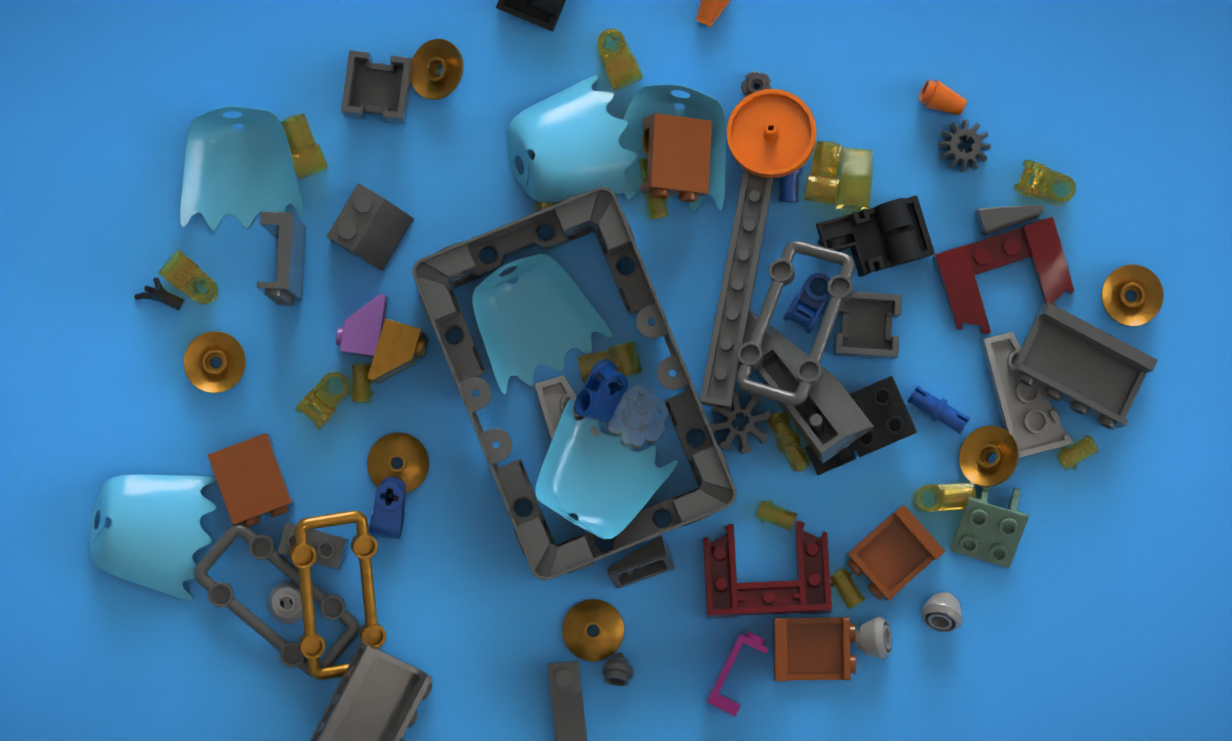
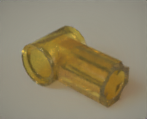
(304, 151)
(823, 181)
(623, 355)
(947, 496)

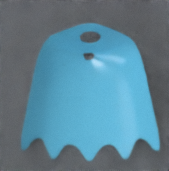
(698, 106)
(572, 145)
(237, 169)
(533, 318)
(597, 477)
(151, 529)

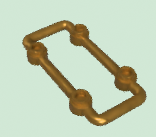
(303, 557)

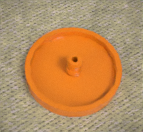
(771, 133)

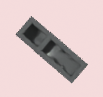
(567, 701)

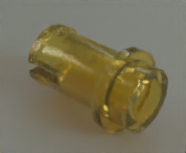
(361, 385)
(1076, 453)
(775, 515)
(846, 587)

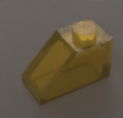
(854, 179)

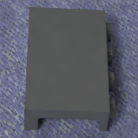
(290, 258)
(1081, 366)
(374, 699)

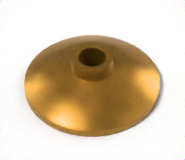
(427, 66)
(1147, 291)
(199, 357)
(406, 447)
(979, 447)
(610, 630)

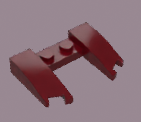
(1033, 241)
(804, 596)

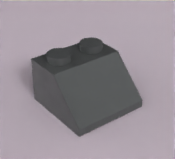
(370, 227)

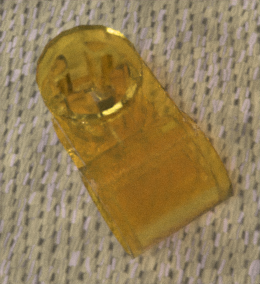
(619, 64)
(1043, 183)
(186, 276)
(324, 400)

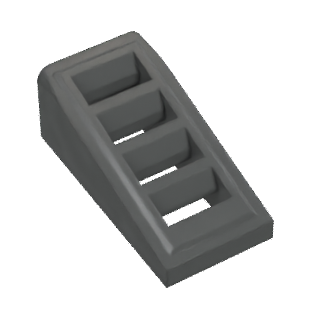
(999, 218)
(642, 563)

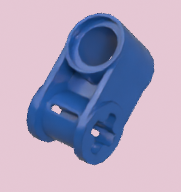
(808, 304)
(601, 395)
(388, 513)

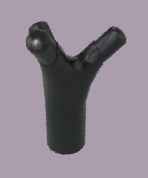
(161, 295)

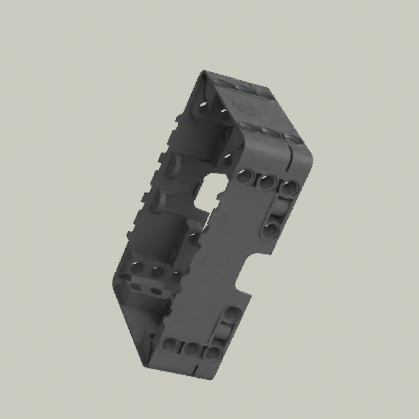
(571, 219)

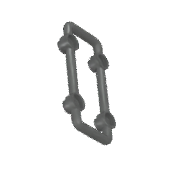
(808, 370)
(261, 548)

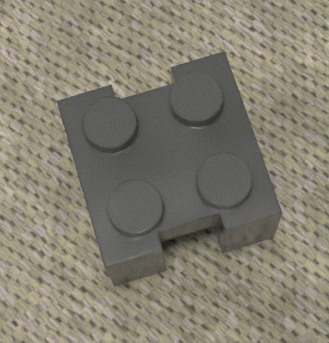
(377, 87)
(868, 326)

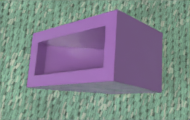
(363, 328)

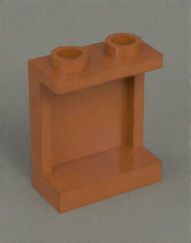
(677, 157)
(251, 480)
(894, 553)
(813, 648)

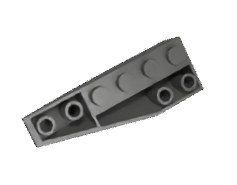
(829, 415)

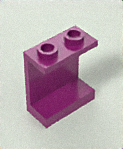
(718, 699)

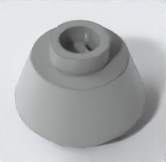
(290, 612)
(942, 612)
(875, 638)

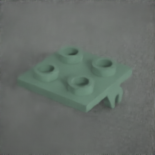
(989, 530)

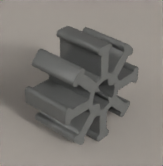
(748, 428)

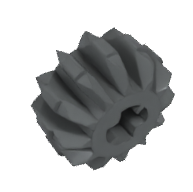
(953, 140)

